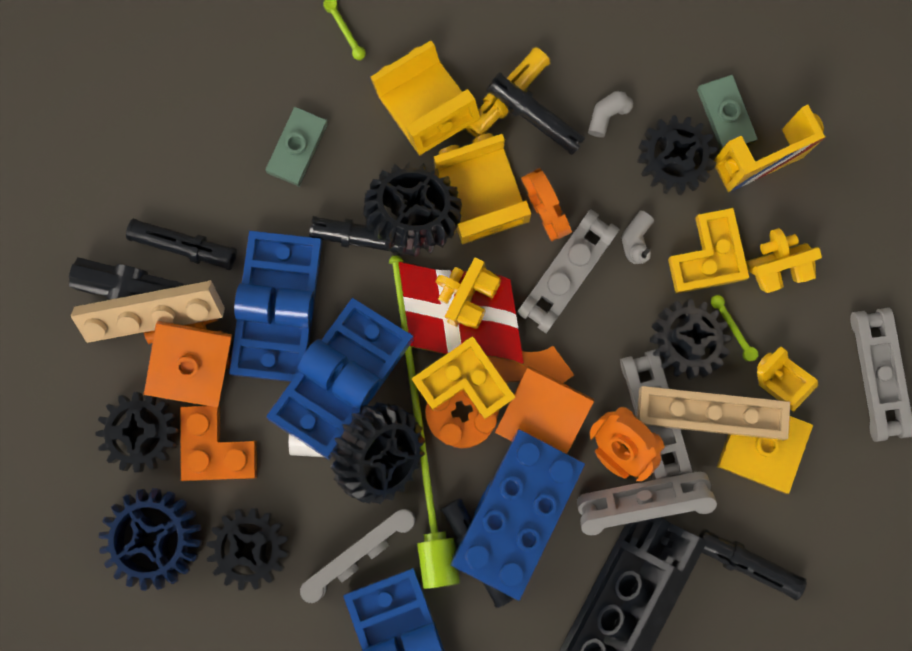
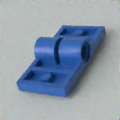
(275, 305)
(339, 377)
(517, 514)
(393, 615)

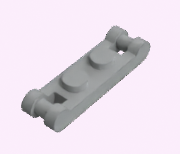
(568, 271)
(882, 374)
(671, 437)
(645, 501)
(345, 564)

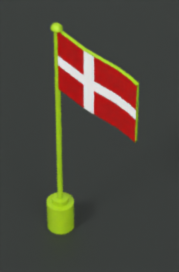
(424, 319)

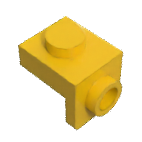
(785, 378)

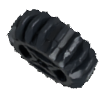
(407, 196)
(377, 453)

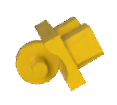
(797, 258)
(461, 308)

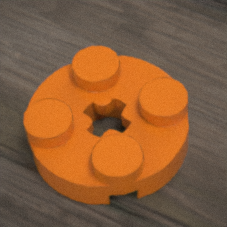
(546, 204)
(624, 428)
(453, 430)

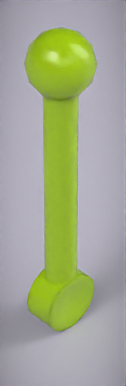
(331, 6)
(749, 353)

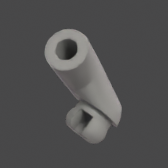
(607, 107)
(633, 239)

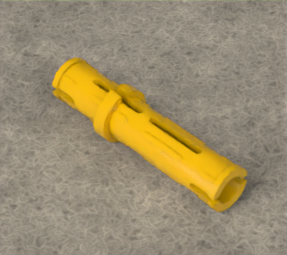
(521, 77)

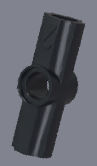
(114, 281)

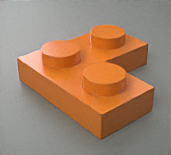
(203, 453)

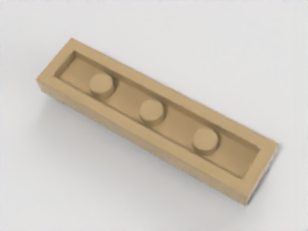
(141, 312)
(713, 413)

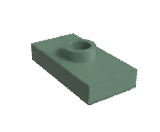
(726, 111)
(296, 146)

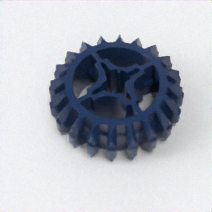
(122, 553)

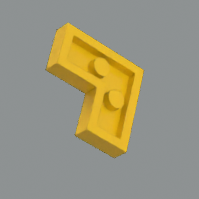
(719, 260)
(466, 370)

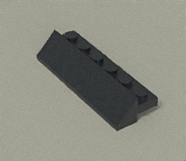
(636, 588)

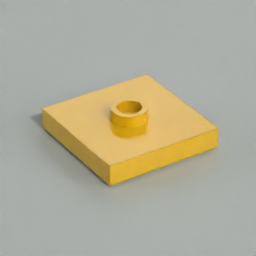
(765, 459)

